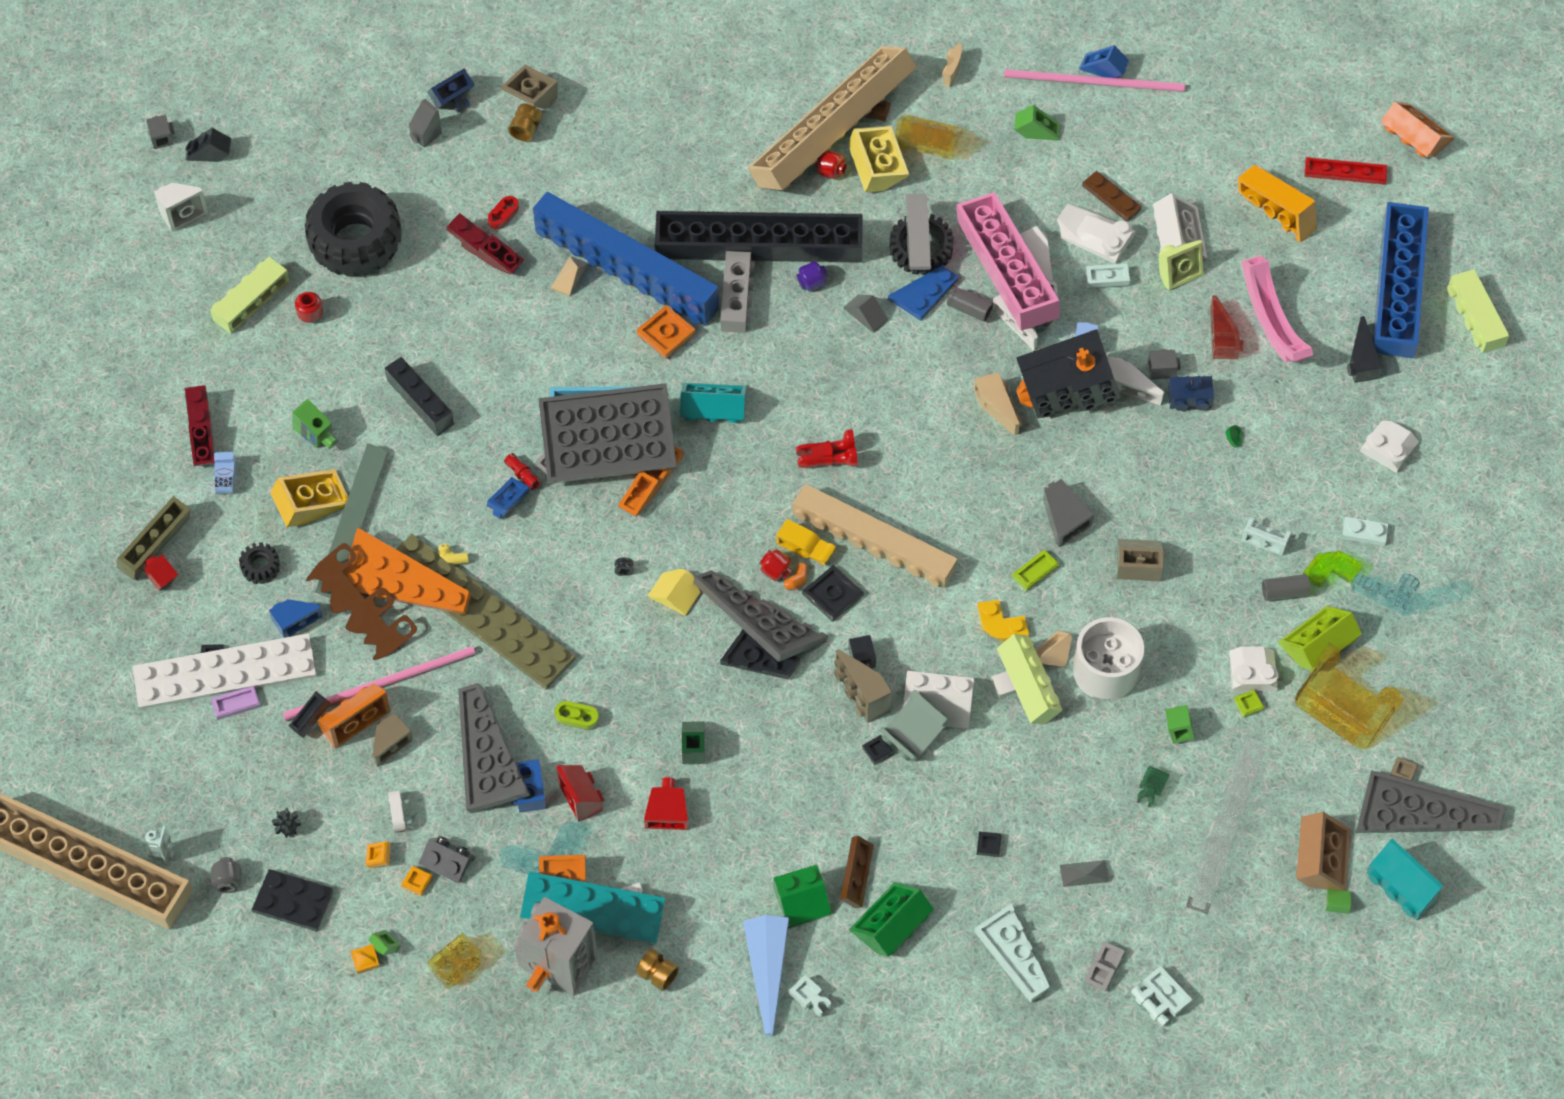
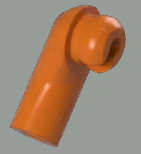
(797, 580)

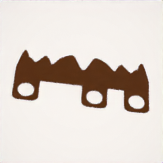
(364, 615)

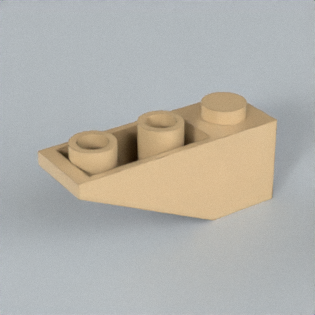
(994, 399)

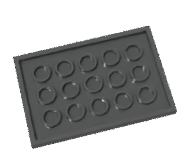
(607, 433)

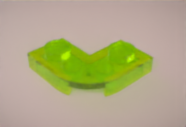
(1332, 562)

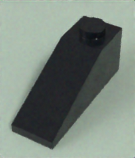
(1364, 361)

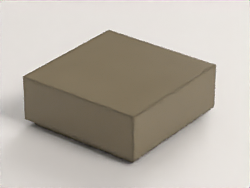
(1404, 769)

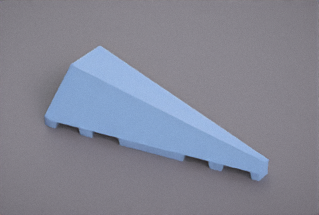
(766, 947)

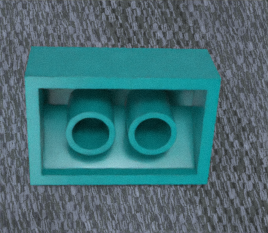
(713, 402)
(1404, 880)

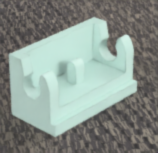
(1265, 537)

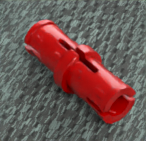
(522, 471)

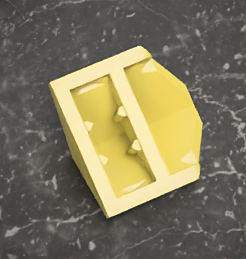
(676, 590)

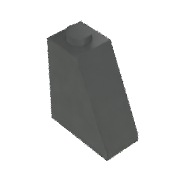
(1065, 512)

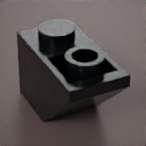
(208, 147)

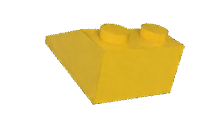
(308, 496)

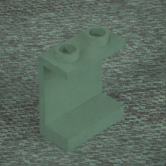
(915, 726)

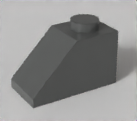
(425, 124)

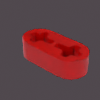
(501, 211)

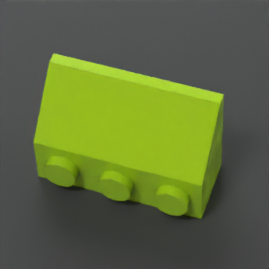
(1313, 635)

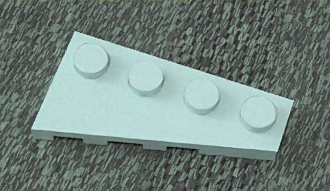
(1009, 946)

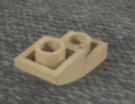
(953, 65)

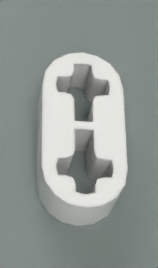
(397, 811)

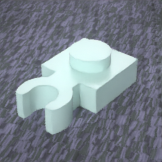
(808, 994)

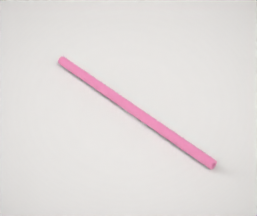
(1094, 80)
(393, 678)

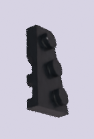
(751, 656)

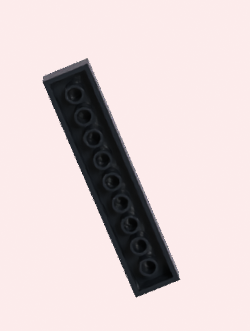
(764, 234)

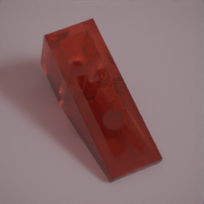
(1224, 332)

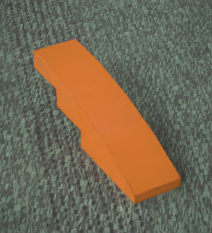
(645, 487)

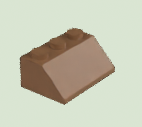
(1323, 852)

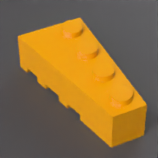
(1279, 201)

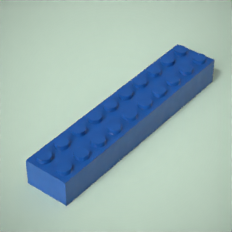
(626, 259)

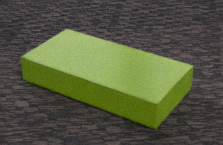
(1035, 570)

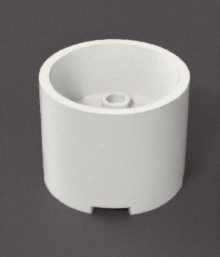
(1108, 658)

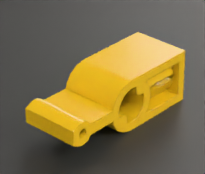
(804, 542)

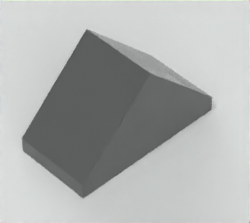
(867, 311)

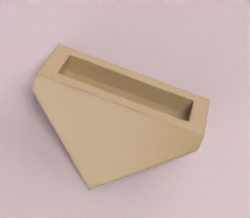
(569, 276)
(1055, 649)

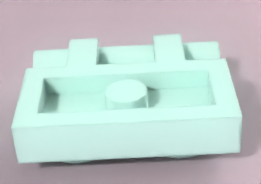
(1166, 991)

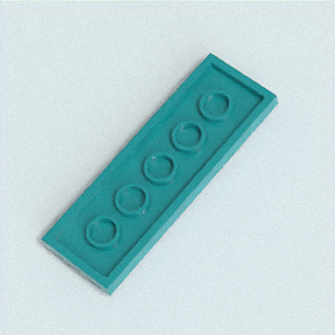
(609, 908)

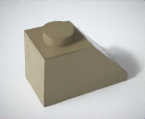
(389, 738)

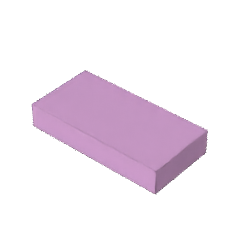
(235, 702)

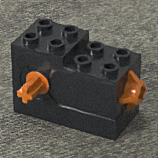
(1067, 376)

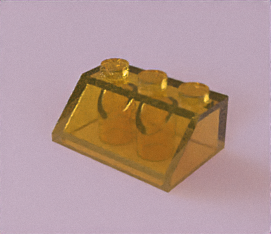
(927, 135)

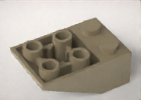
(863, 686)

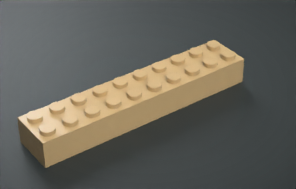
(832, 118)
(91, 864)

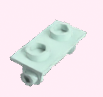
(160, 844)

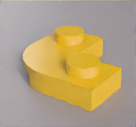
(994, 624)

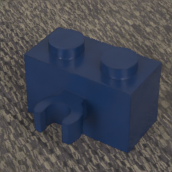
(451, 90)
(1190, 392)

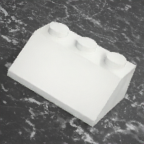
(1178, 222)
(946, 692)

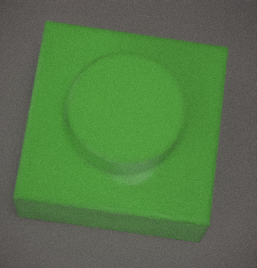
(384, 942)

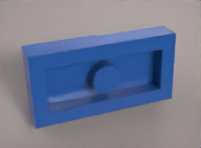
(507, 497)

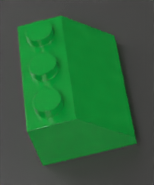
(892, 918)

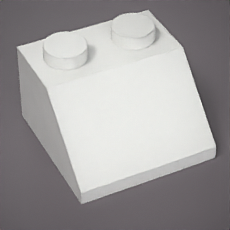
(180, 204)

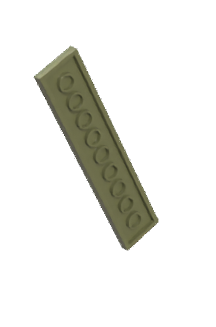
(496, 622)

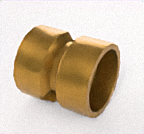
(525, 122)
(655, 968)

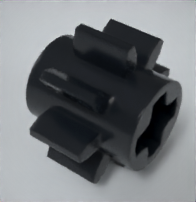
(281, 825)

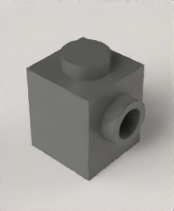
(160, 131)
(1163, 364)

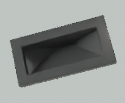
(1084, 873)

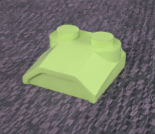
(1180, 264)

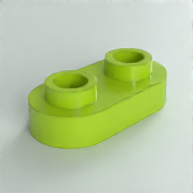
(577, 715)

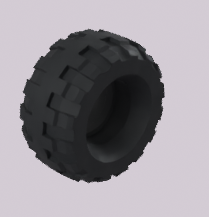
(349, 206)

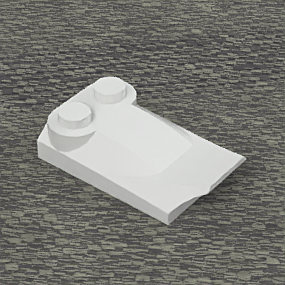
(1095, 232)

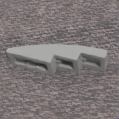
(918, 232)

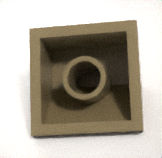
(532, 87)

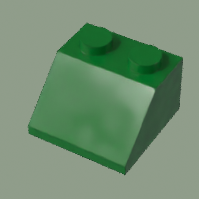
(802, 895)

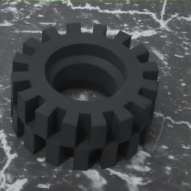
(259, 552)

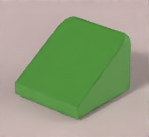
(1338, 901)

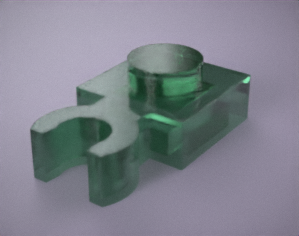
(1152, 783)

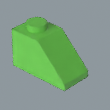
(1036, 124)

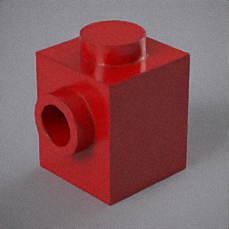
(159, 571)

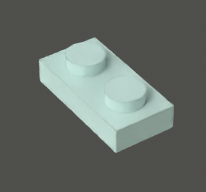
(1107, 275)
(1364, 531)

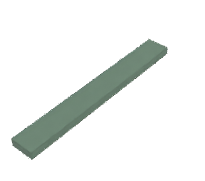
(357, 503)

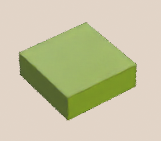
(1249, 703)

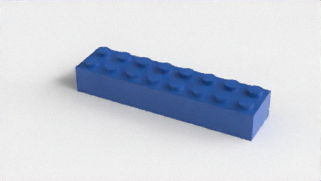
(1400, 279)

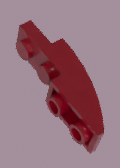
(483, 246)
(200, 425)

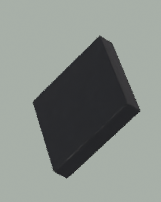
(832, 593)

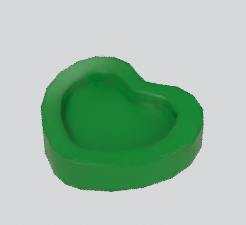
(1234, 435)

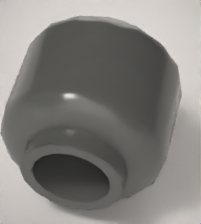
(226, 875)

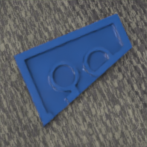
(925, 292)

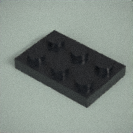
(292, 900)

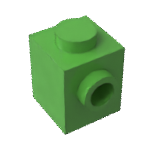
(1180, 724)

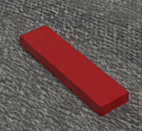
(1345, 170)

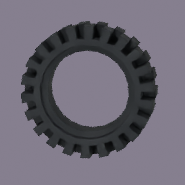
(936, 228)

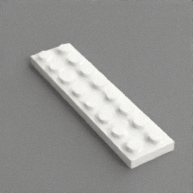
(224, 671)

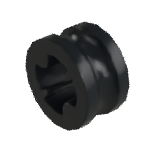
(624, 566)

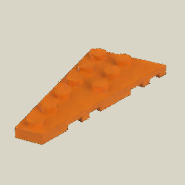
(401, 576)

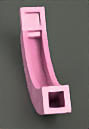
(1270, 313)

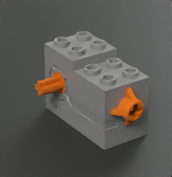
(556, 947)

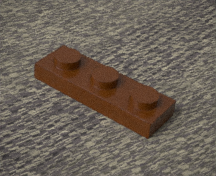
(1111, 196)
(856, 872)

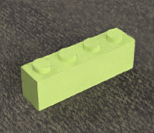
(249, 295)
(1478, 311)
(1029, 679)

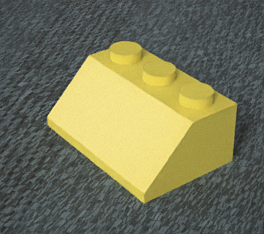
(877, 158)

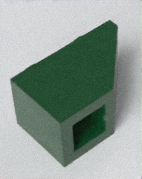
(693, 742)

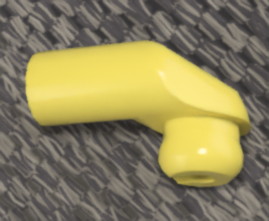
(451, 557)

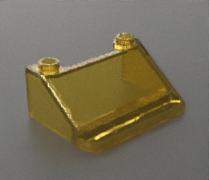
(1344, 703)

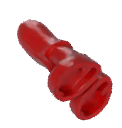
(822, 453)

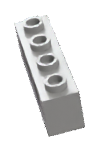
(736, 264)

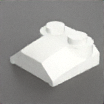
(1389, 445)
(1253, 669)

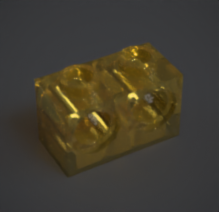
(450, 957)

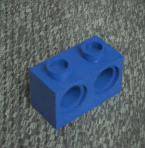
(534, 786)

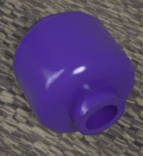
(812, 276)

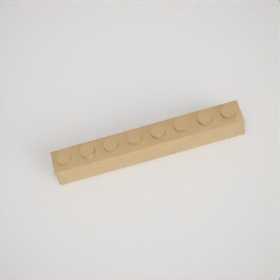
(874, 535)

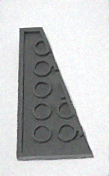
(760, 619)
(488, 763)
(1409, 806)

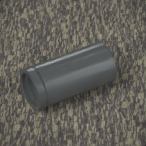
(969, 304)
(1286, 587)

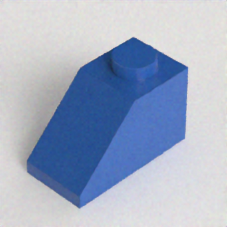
(1105, 62)
(294, 616)

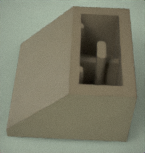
(1139, 559)

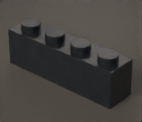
(419, 396)

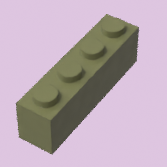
(153, 537)

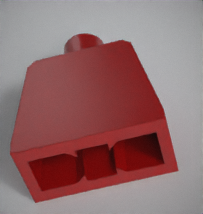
(666, 807)

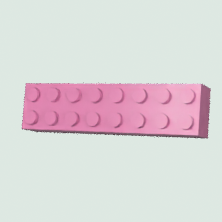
(1008, 261)

